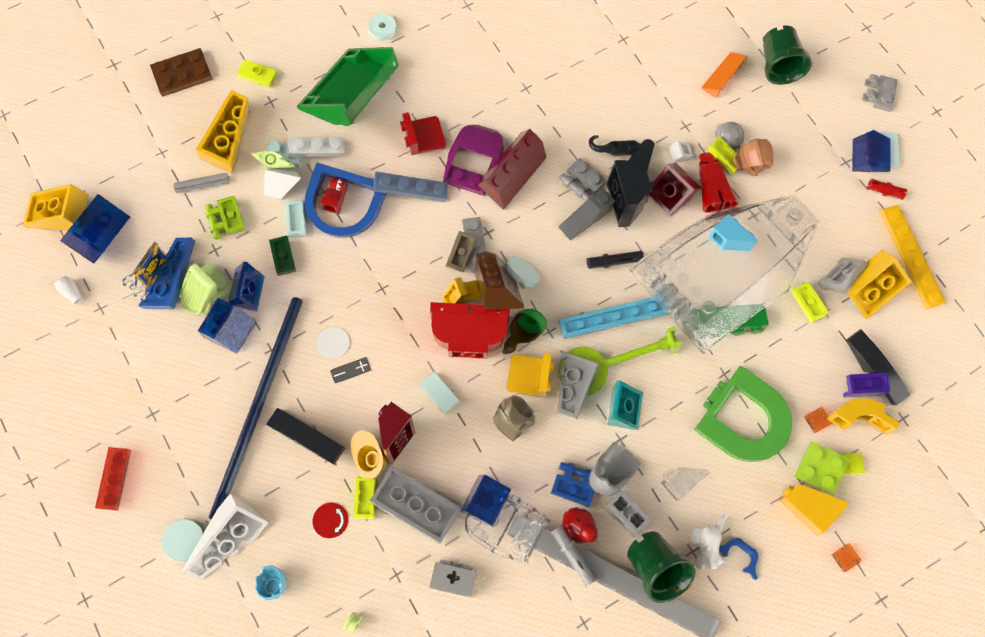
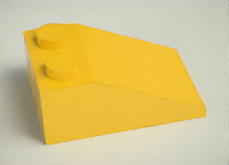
(55, 208)
(878, 283)

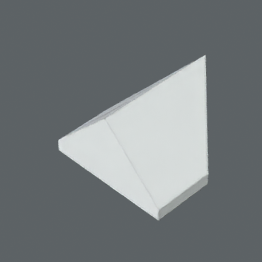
(279, 181)

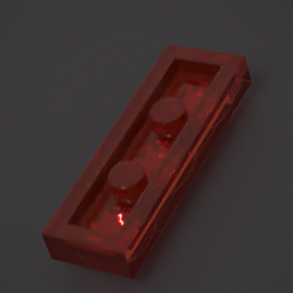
(113, 479)

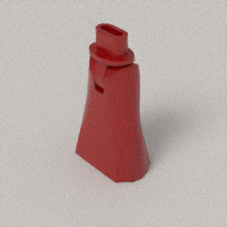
(714, 185)

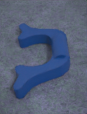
(746, 548)

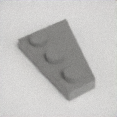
(576, 381)

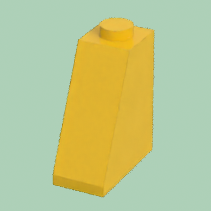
(813, 507)

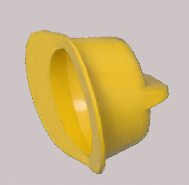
(367, 454)

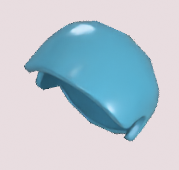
(270, 583)

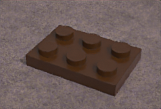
(181, 72)

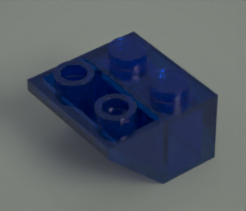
(226, 326)

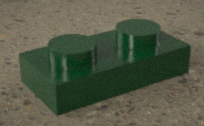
(282, 255)

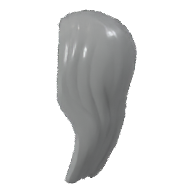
(613, 470)

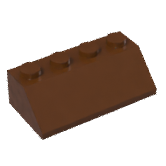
(495, 284)

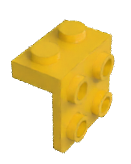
(530, 375)

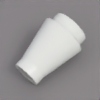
(68, 288)

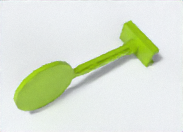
(602, 372)

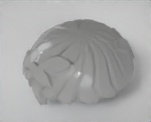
(731, 133)

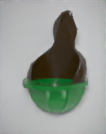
(524, 328)

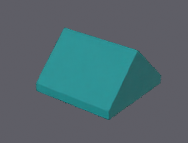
(625, 406)

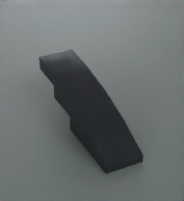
(874, 361)
(305, 436)

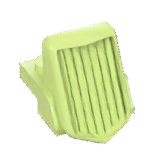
(203, 288)

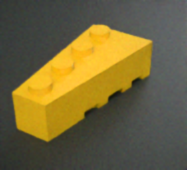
(225, 133)

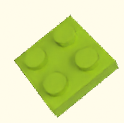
(822, 467)

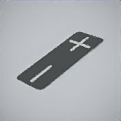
(350, 370)

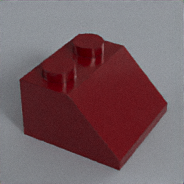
(673, 188)

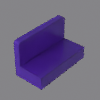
(867, 385)

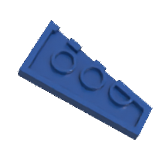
(167, 286)

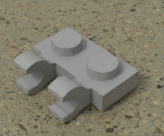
(885, 92)

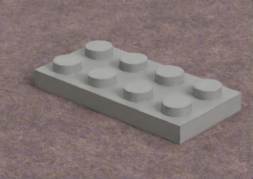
(415, 505)

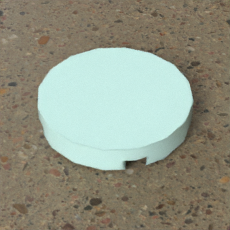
(522, 271)
(181, 539)

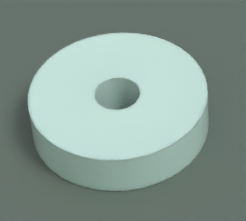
(385, 21)

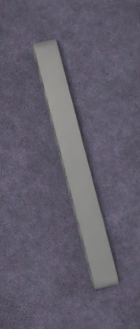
(627, 585)

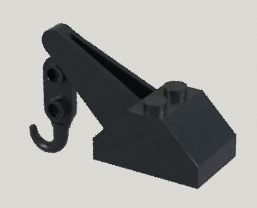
(628, 179)

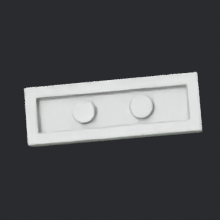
(315, 146)

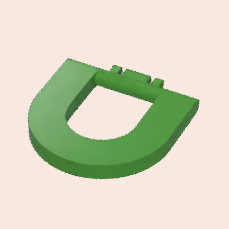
(763, 395)

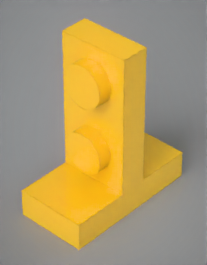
(461, 292)

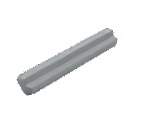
(202, 182)

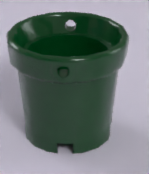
(785, 56)
(660, 567)

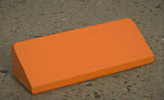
(724, 73)

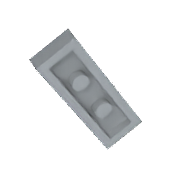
(474, 227)

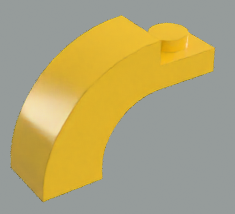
(865, 410)

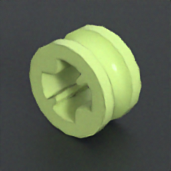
(352, 622)

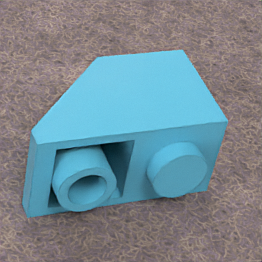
(732, 236)

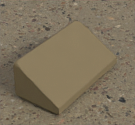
(460, 251)

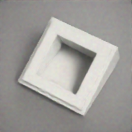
(681, 151)

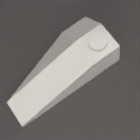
(228, 530)

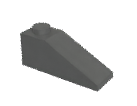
(587, 214)

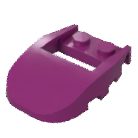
(478, 140)

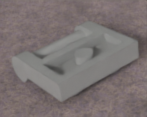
(843, 274)

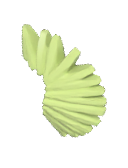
(273, 159)

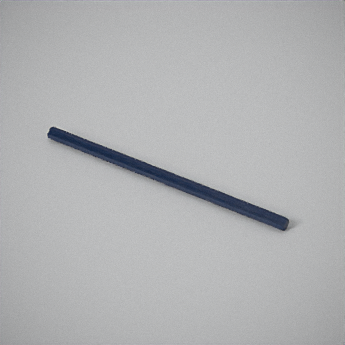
(257, 405)

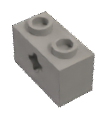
(627, 513)
(440, 581)

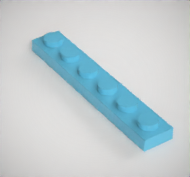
(610, 317)

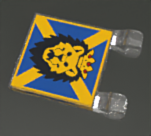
(146, 270)

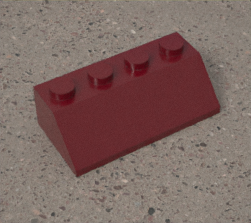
(513, 168)
(395, 430)

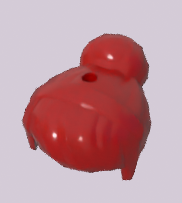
(579, 531)

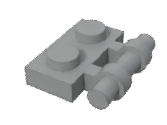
(586, 176)

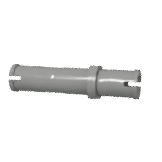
(567, 546)

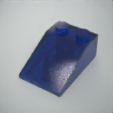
(95, 228)

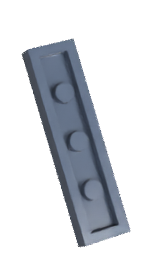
(410, 186)

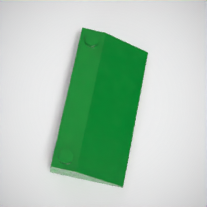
(350, 85)

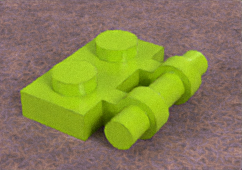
(230, 214)

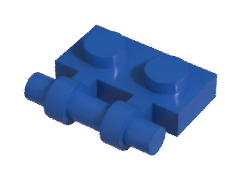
(571, 489)

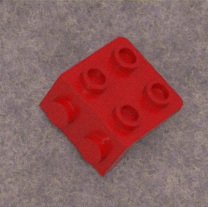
(422, 134)

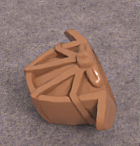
(755, 156)

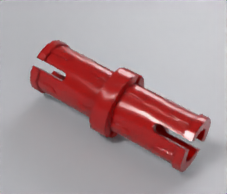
(887, 189)

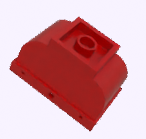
(467, 332)

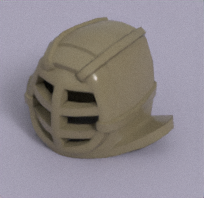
(513, 417)

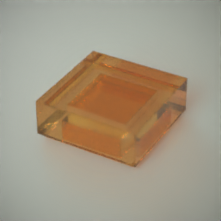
(817, 420)
(846, 557)

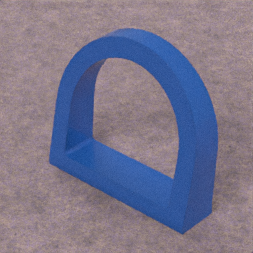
(316, 181)

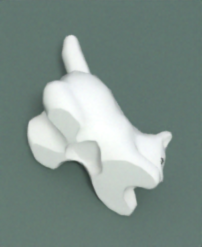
(709, 541)

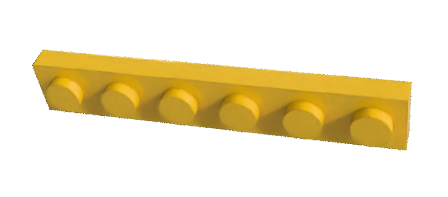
(912, 257)

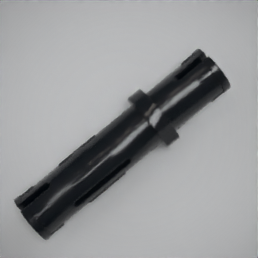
(615, 259)

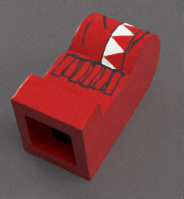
(334, 195)

